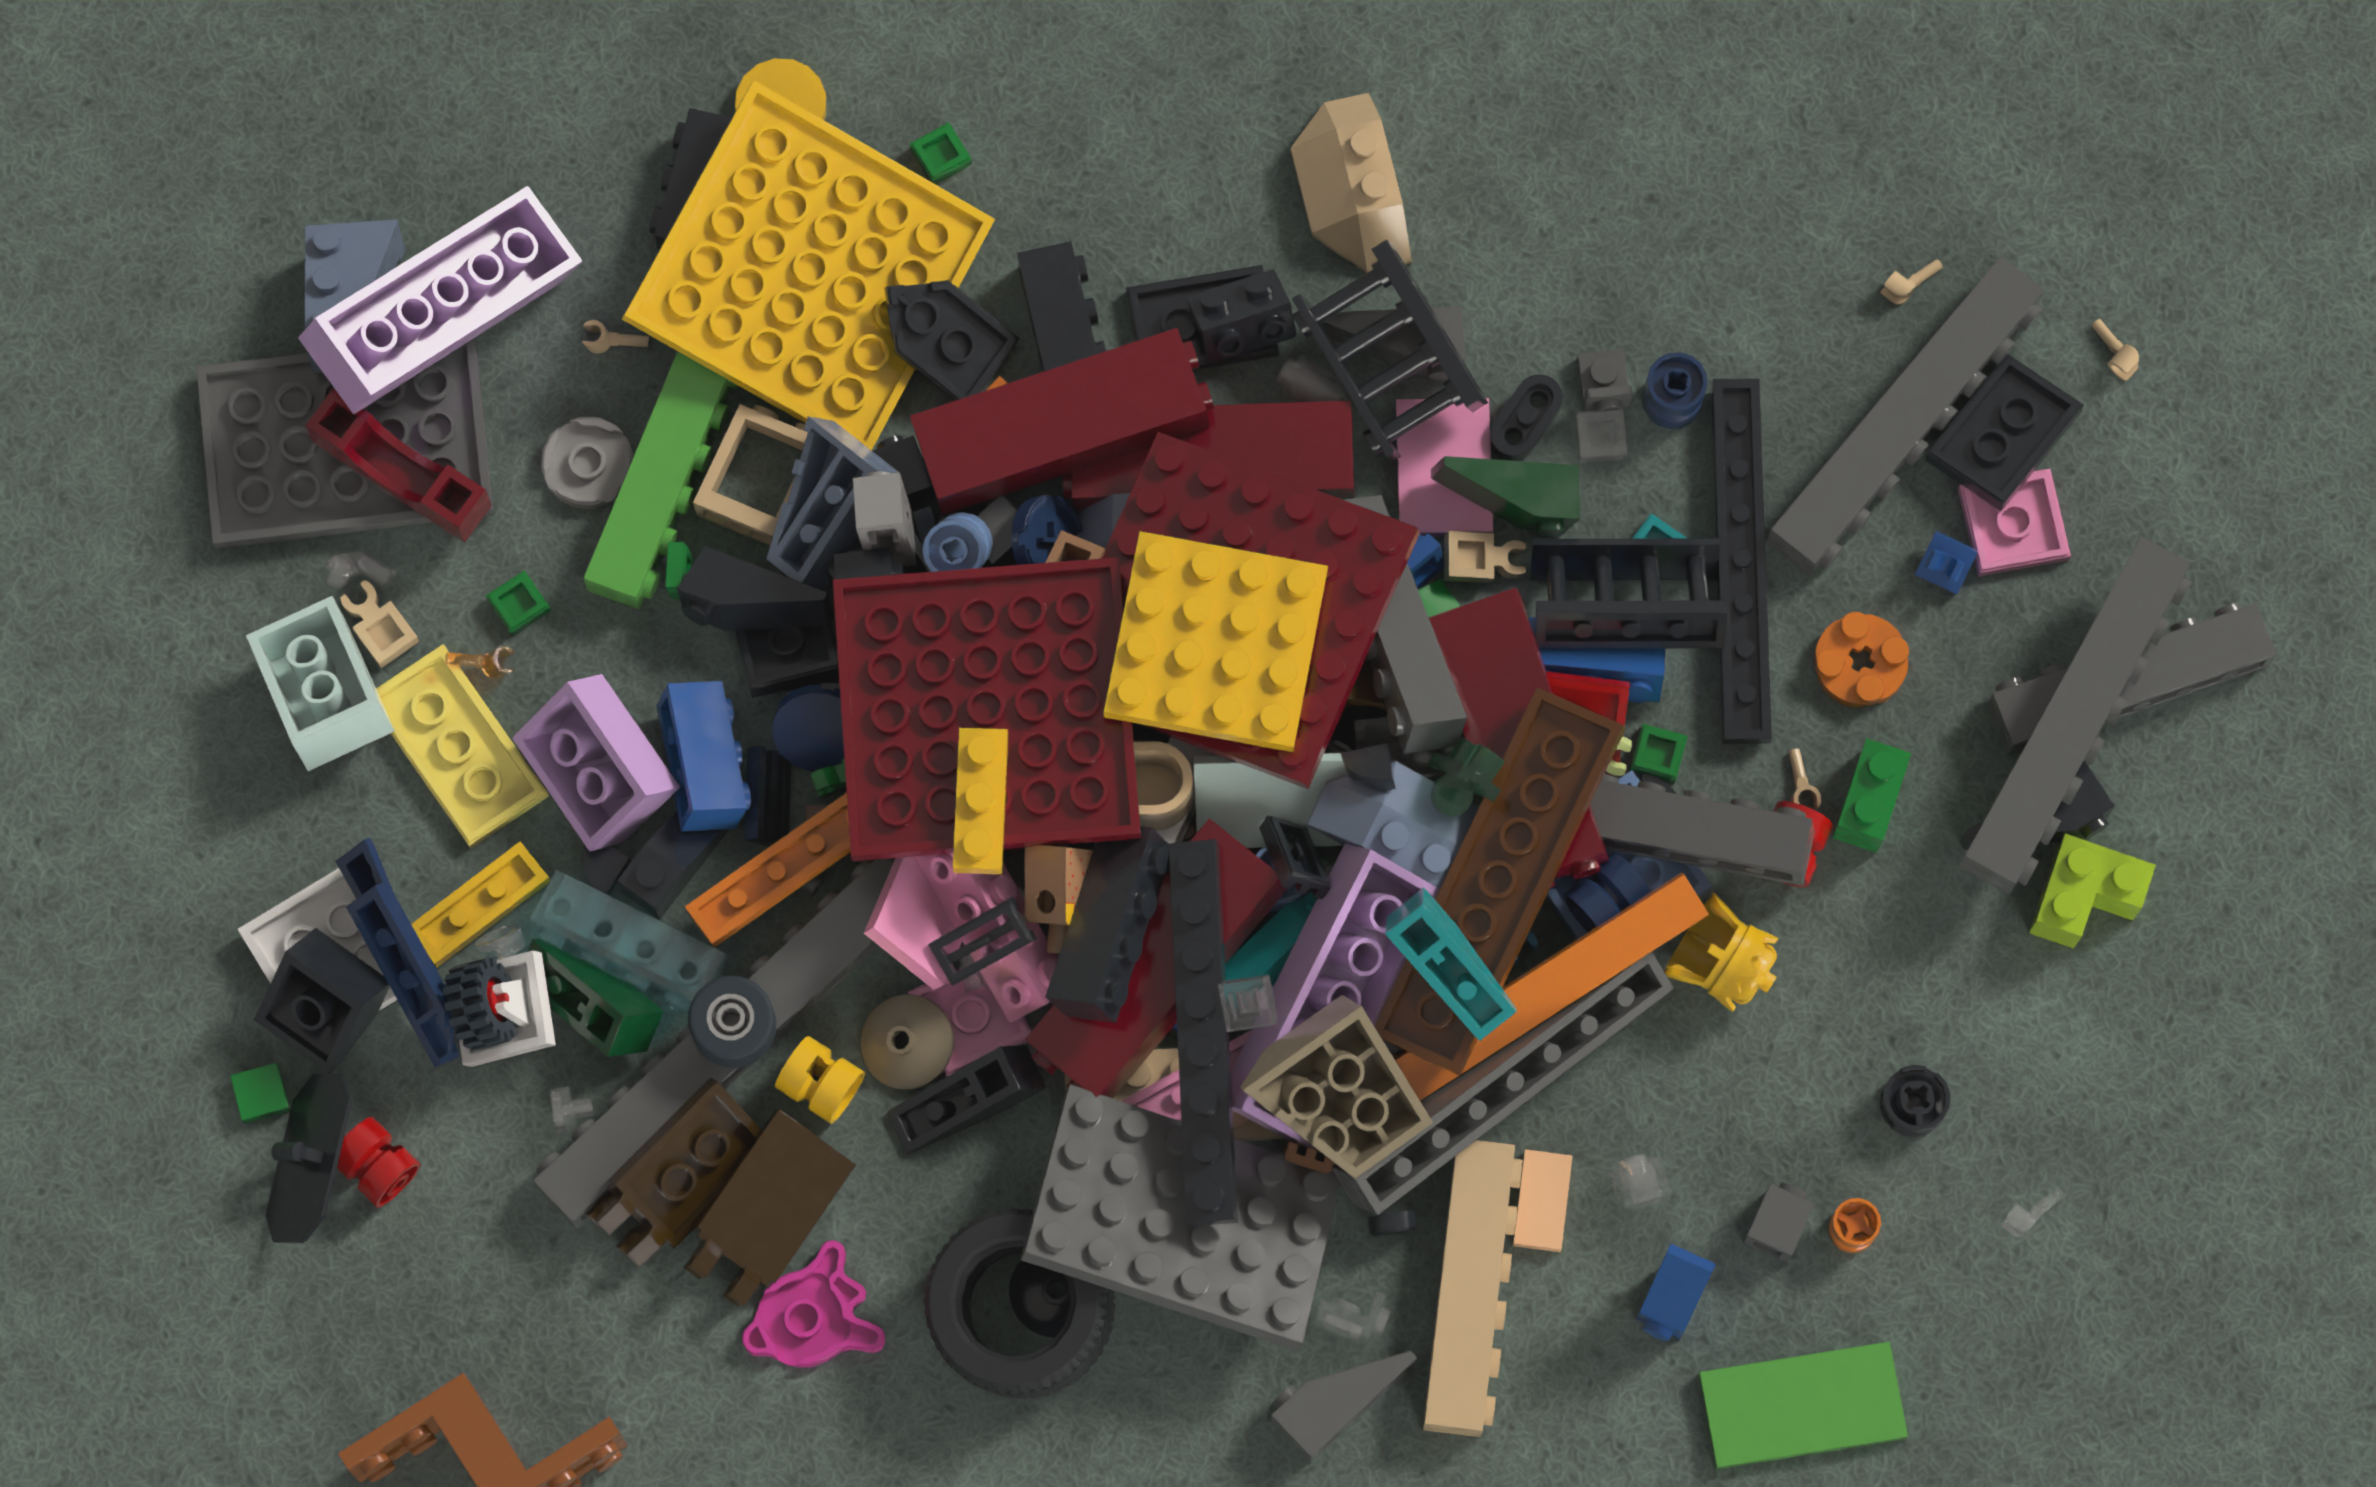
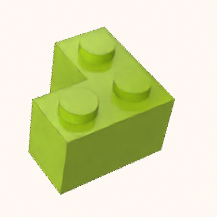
(2084, 878)

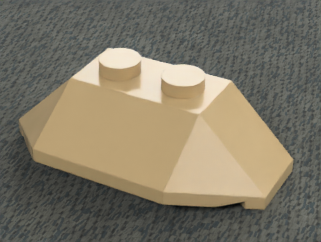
(1350, 181)

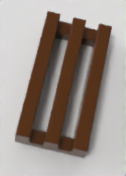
(1307, 1157)

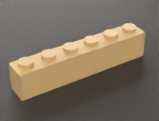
(1470, 1288)

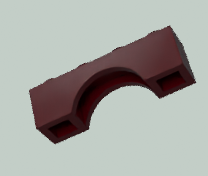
(420, 483)

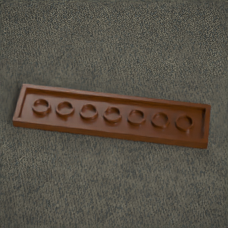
(1507, 864)

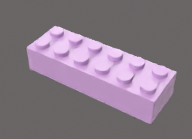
(439, 299)
(1335, 955)

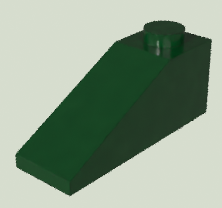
(1520, 492)
(598, 1004)

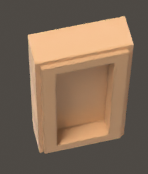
(1542, 1200)

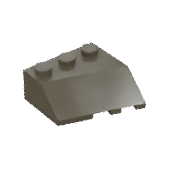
(1339, 1088)

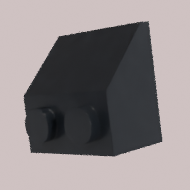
(321, 999)

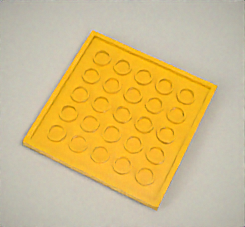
(789, 259)

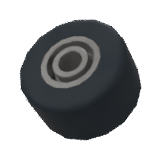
(740, 1037)

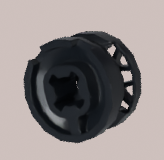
(1915, 1101)

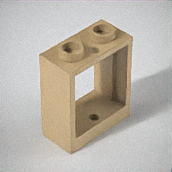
(731, 513)

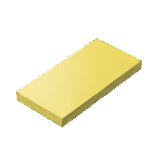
(459, 747)

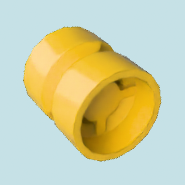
(836, 1083)

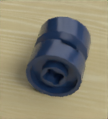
(1674, 390)
(1607, 894)

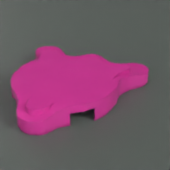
(810, 1315)

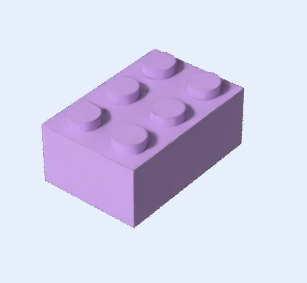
(595, 762)

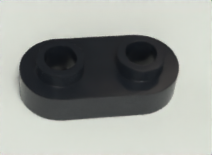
(1524, 419)

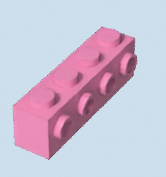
(1019, 978)

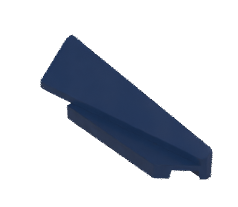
(398, 951)

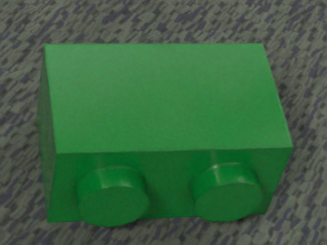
(1871, 795)

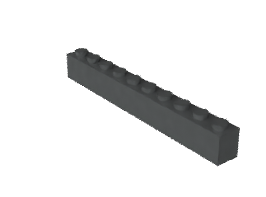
(795, 980)

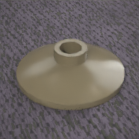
(928, 1046)

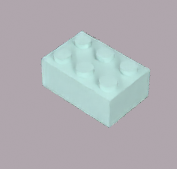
(320, 683)

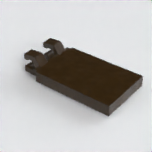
(676, 1173)
(768, 1205)

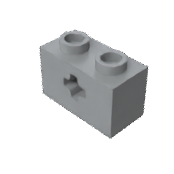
(884, 515)

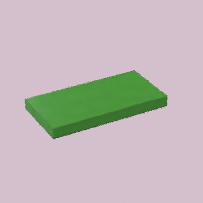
(1802, 1405)

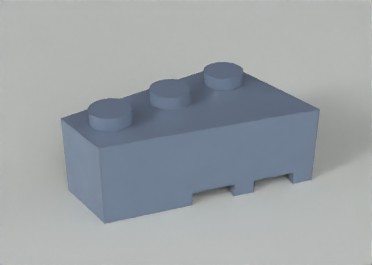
(345, 260)
(821, 502)

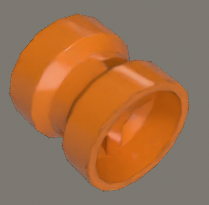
(1859, 1217)

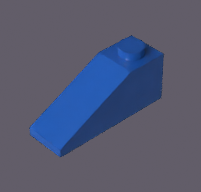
(1674, 1293)

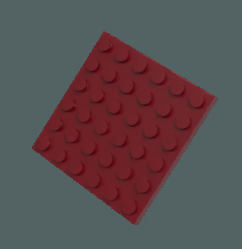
(1237, 506)
(985, 652)

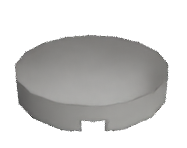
(591, 476)

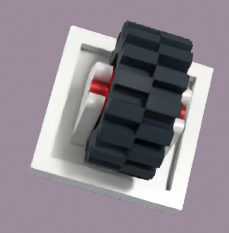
(499, 1007)

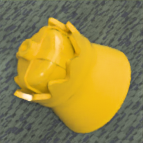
(1724, 956)

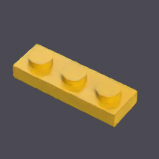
(980, 801)
(479, 903)

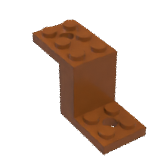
(478, 1443)

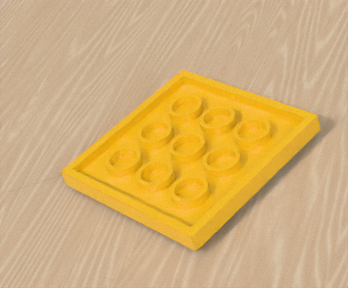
(1216, 641)

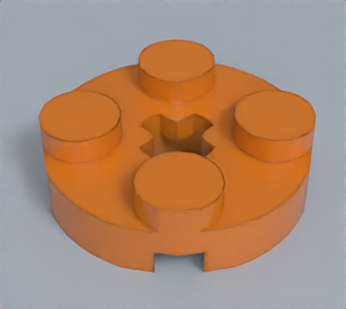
(1868, 685)

